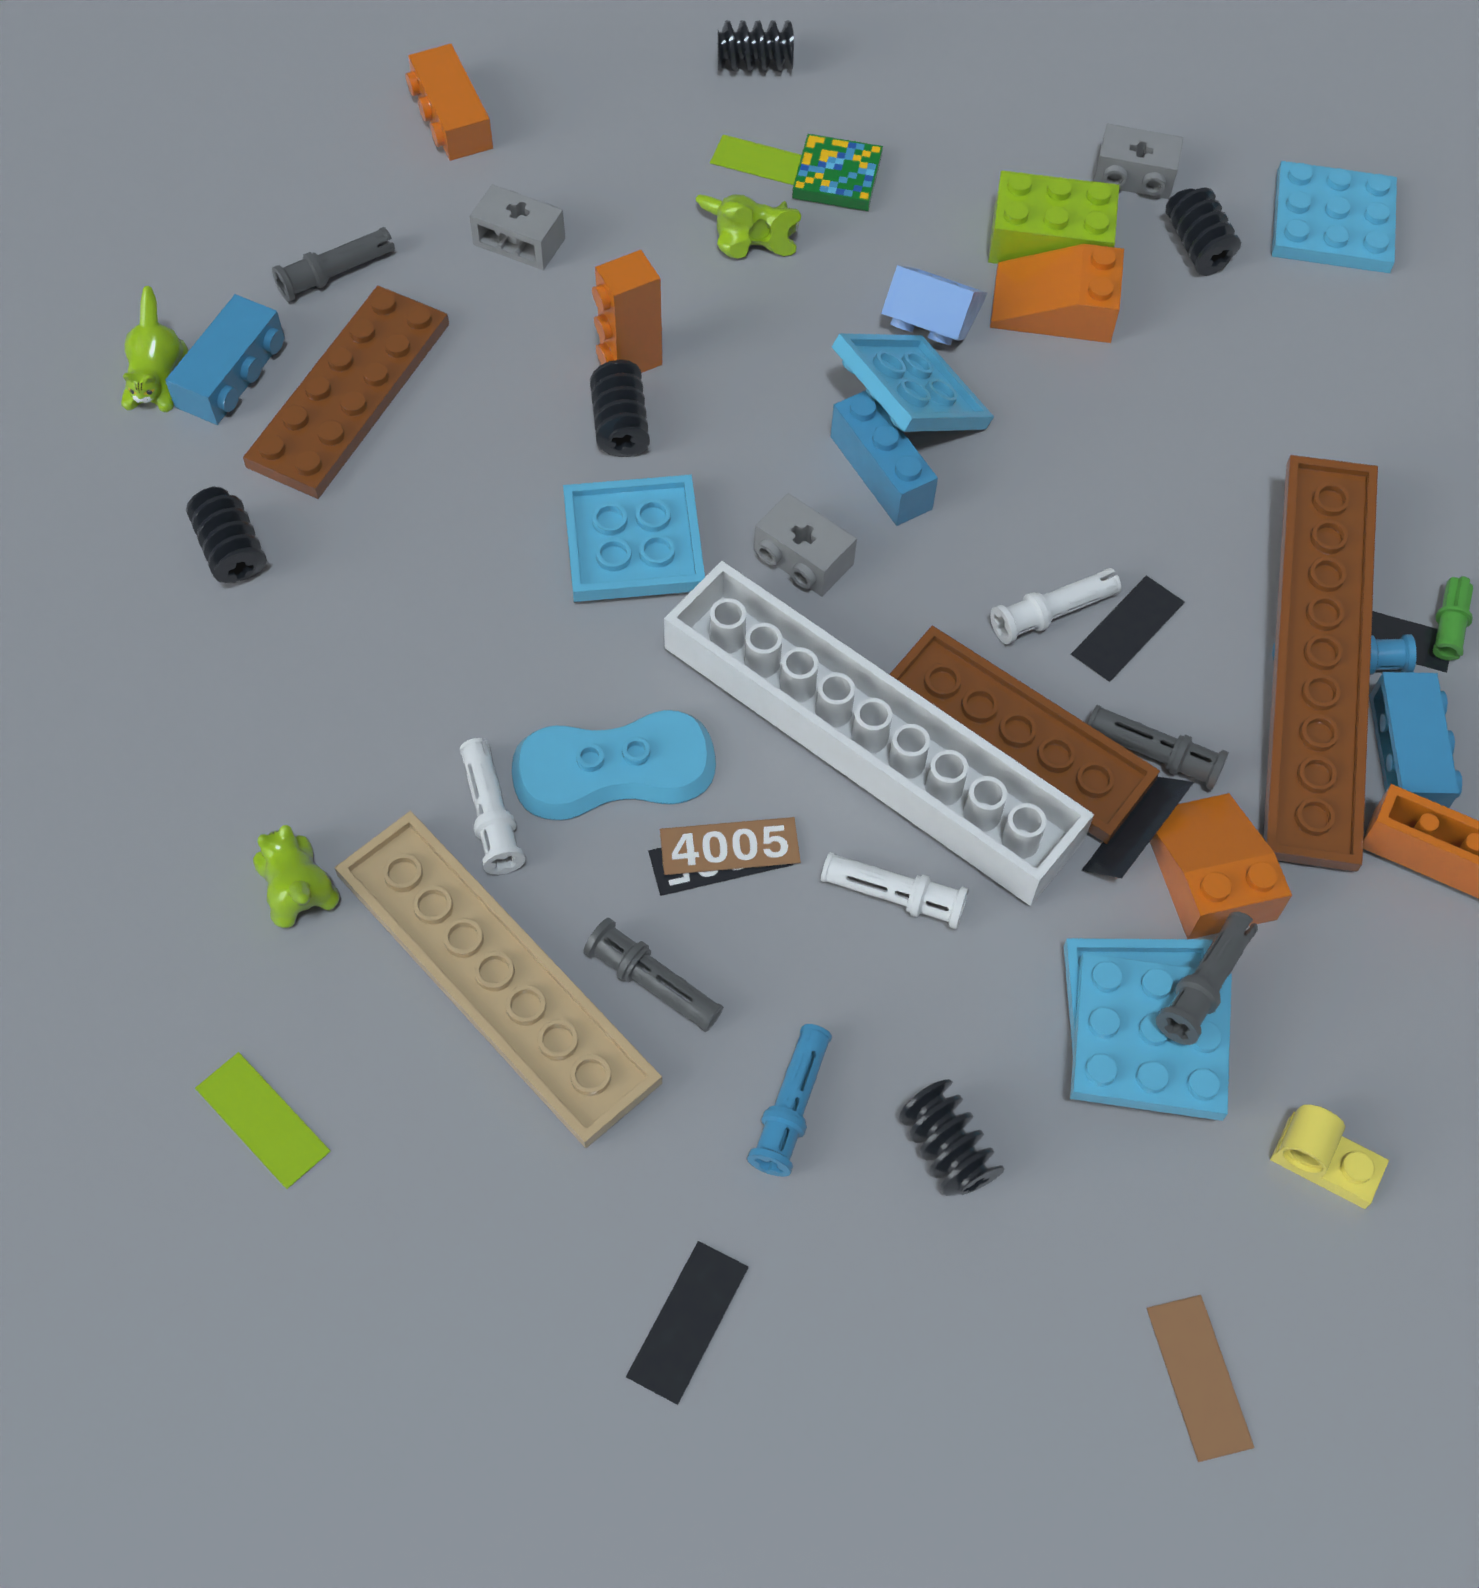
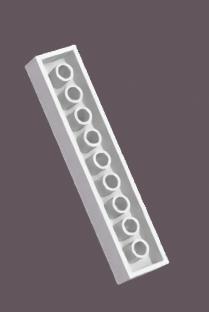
(877, 732)

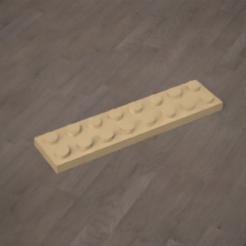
(499, 978)

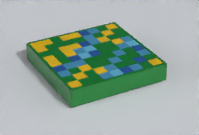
(837, 172)

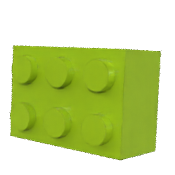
(1050, 214)

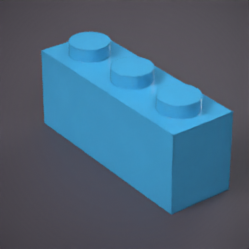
(225, 359)
(883, 458)
(1414, 736)

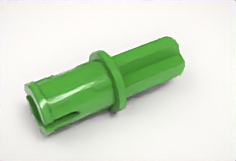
(1453, 618)

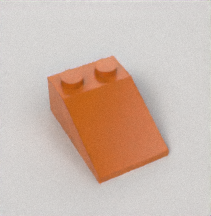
(1061, 293)
(1218, 866)

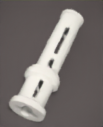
(1039, 610)
(493, 823)
(917, 894)

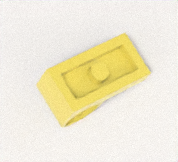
(1318, 1152)

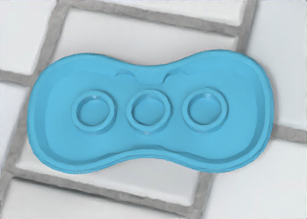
(574, 769)

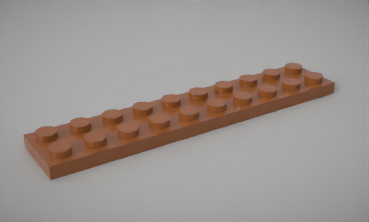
(1322, 664)

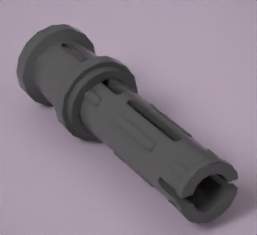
(316, 269)
(1178, 754)
(630, 967)
(1199, 992)

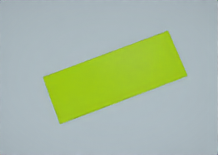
(756, 159)
(262, 1120)

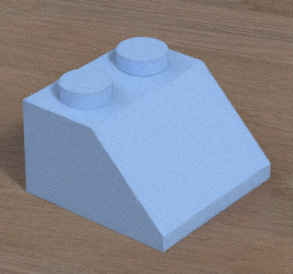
(932, 304)

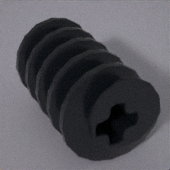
(755, 45)
(1203, 229)
(619, 408)
(225, 535)
(947, 1141)

